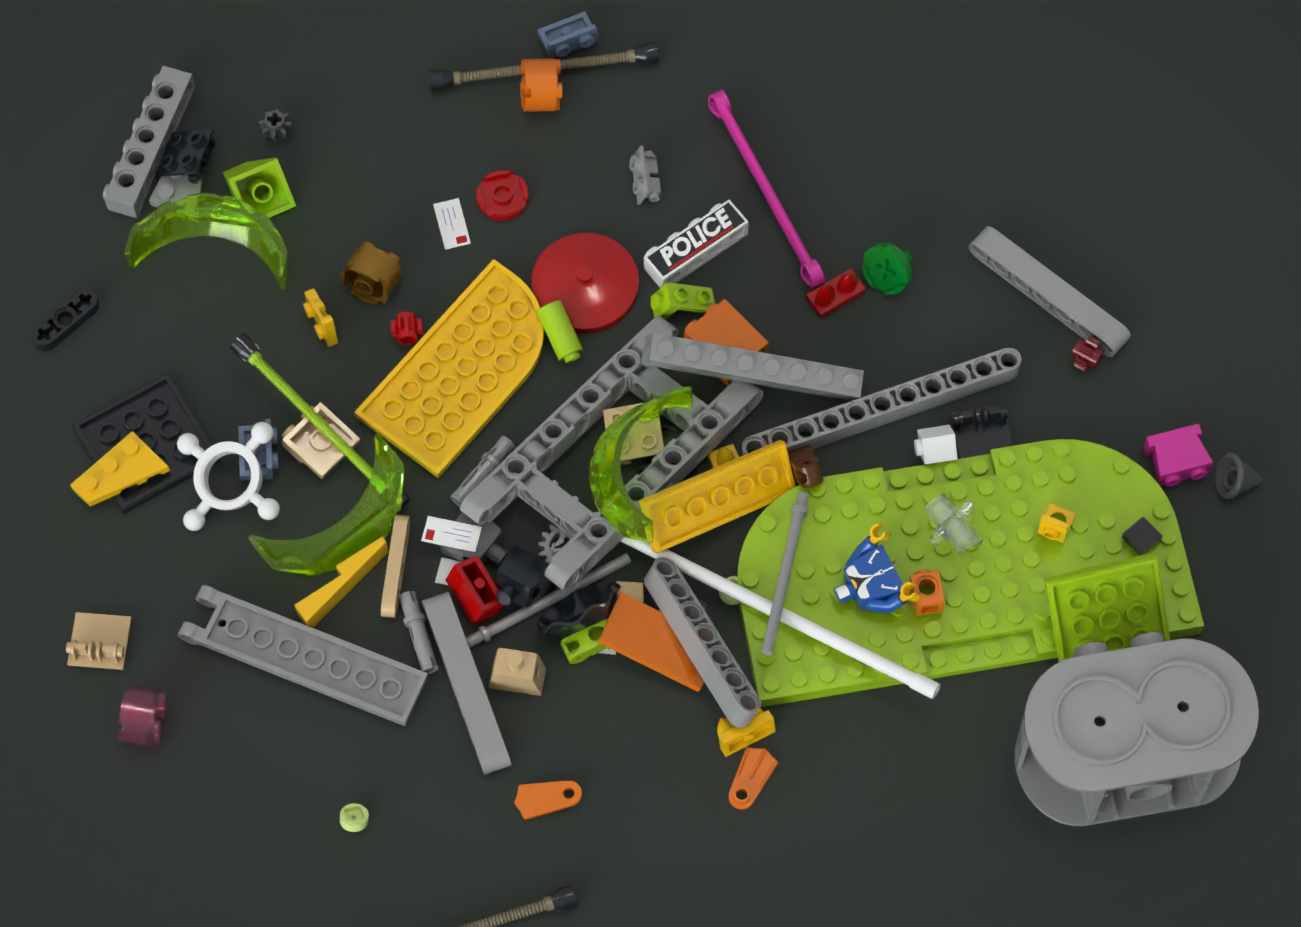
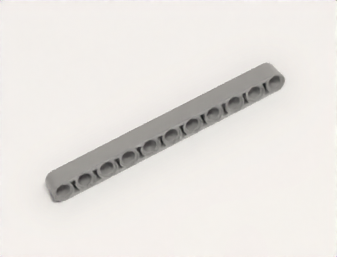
(892, 400)

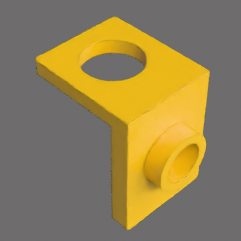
(1054, 528)

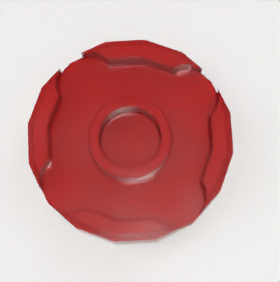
(502, 195)

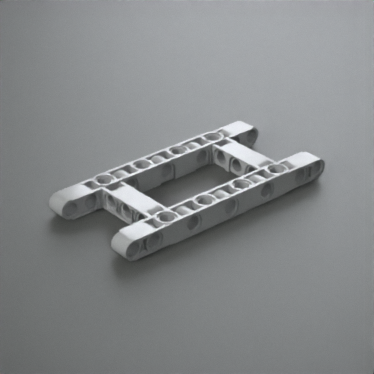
(573, 420)

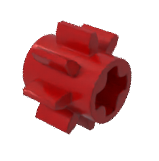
(406, 328)

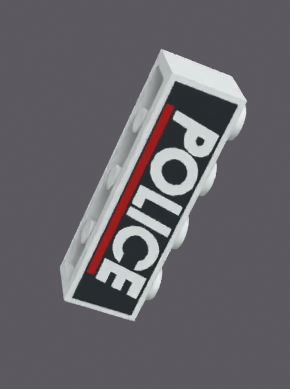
(696, 244)

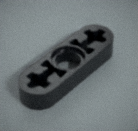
(65, 330)

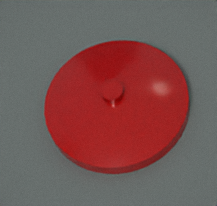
(591, 279)

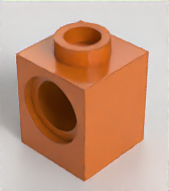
(929, 603)

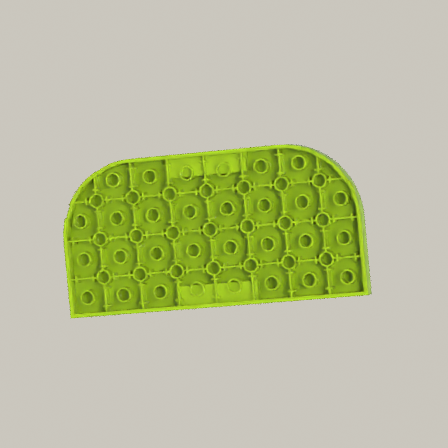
(991, 592)

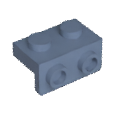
(568, 35)
(264, 454)

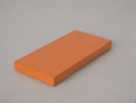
(648, 639)

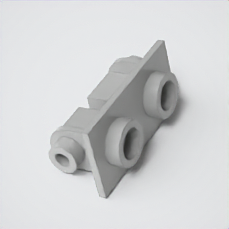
(643, 165)

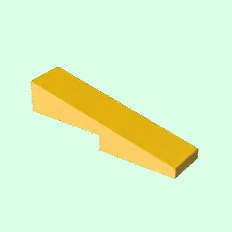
(350, 572)

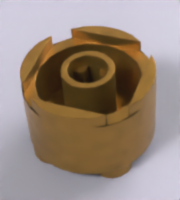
(371, 274)

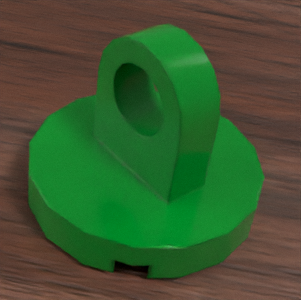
(887, 268)

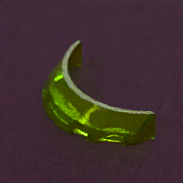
(209, 216)
(605, 468)
(359, 528)

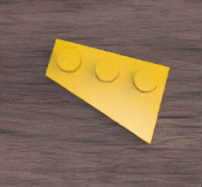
(118, 469)

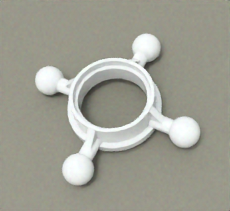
(189, 444)

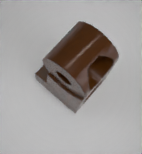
(805, 467)

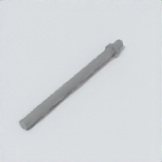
(798, 511)
(486, 633)

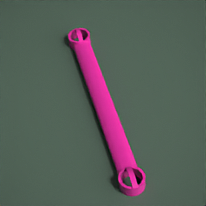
(810, 267)

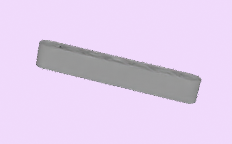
(1049, 290)
(702, 642)
(466, 683)

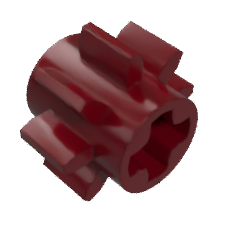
(1087, 353)

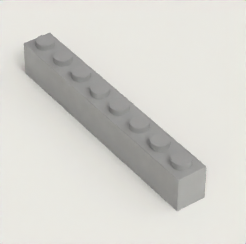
(752, 367)

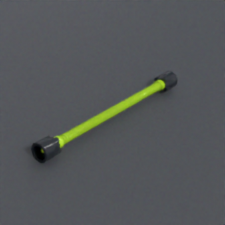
(248, 352)

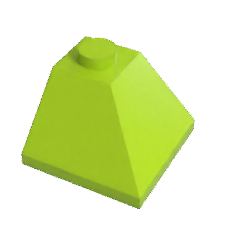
(261, 185)

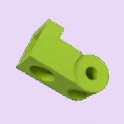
(583, 643)

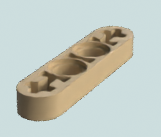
(395, 566)

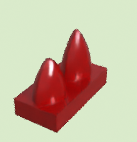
(835, 293)

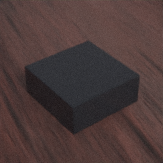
(1142, 536)

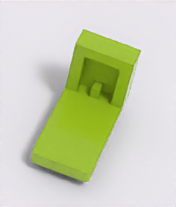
(680, 297)

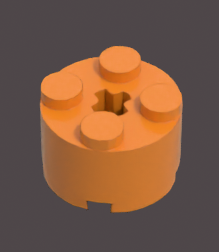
(540, 85)

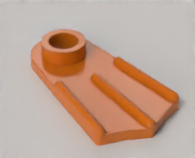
(751, 776)
(546, 797)

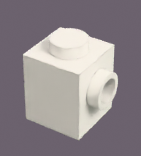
(936, 444)

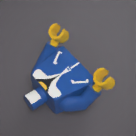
(873, 578)

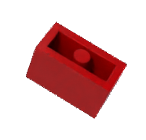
(474, 590)

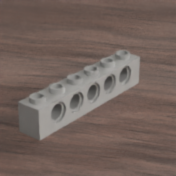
(131, 199)

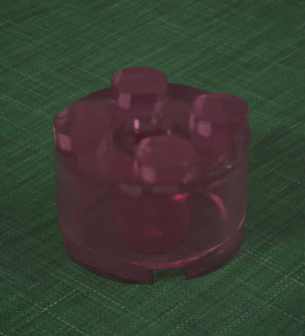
(140, 716)

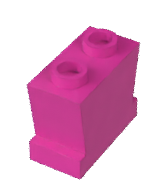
(1178, 455)

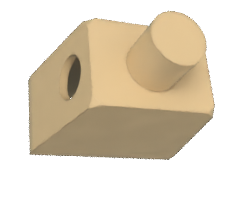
(517, 672)

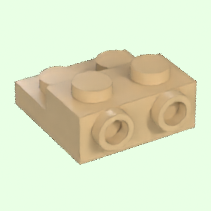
(312, 447)

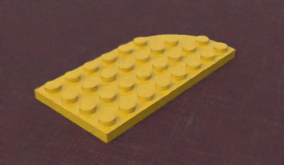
(459, 371)

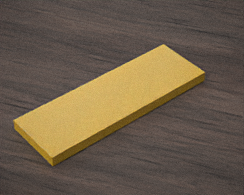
(718, 495)

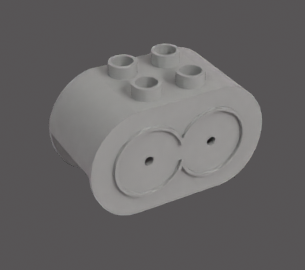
(1135, 730)

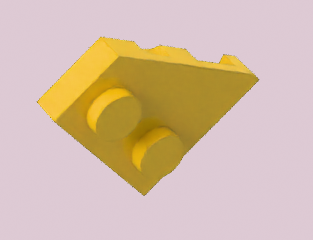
(325, 326)

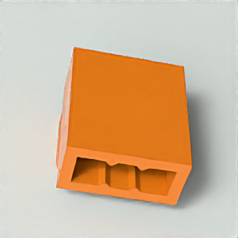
(726, 327)

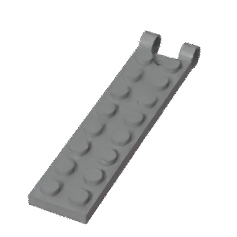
(307, 656)

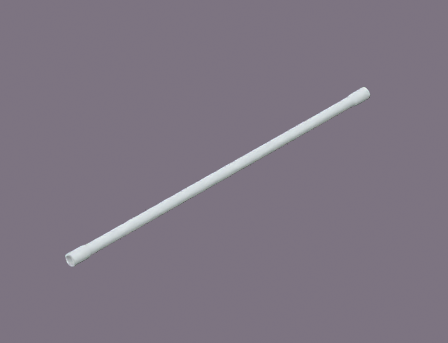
(914, 680)

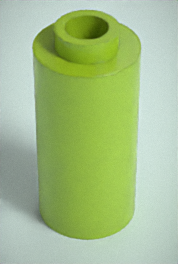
(560, 331)

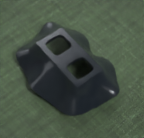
(578, 610)

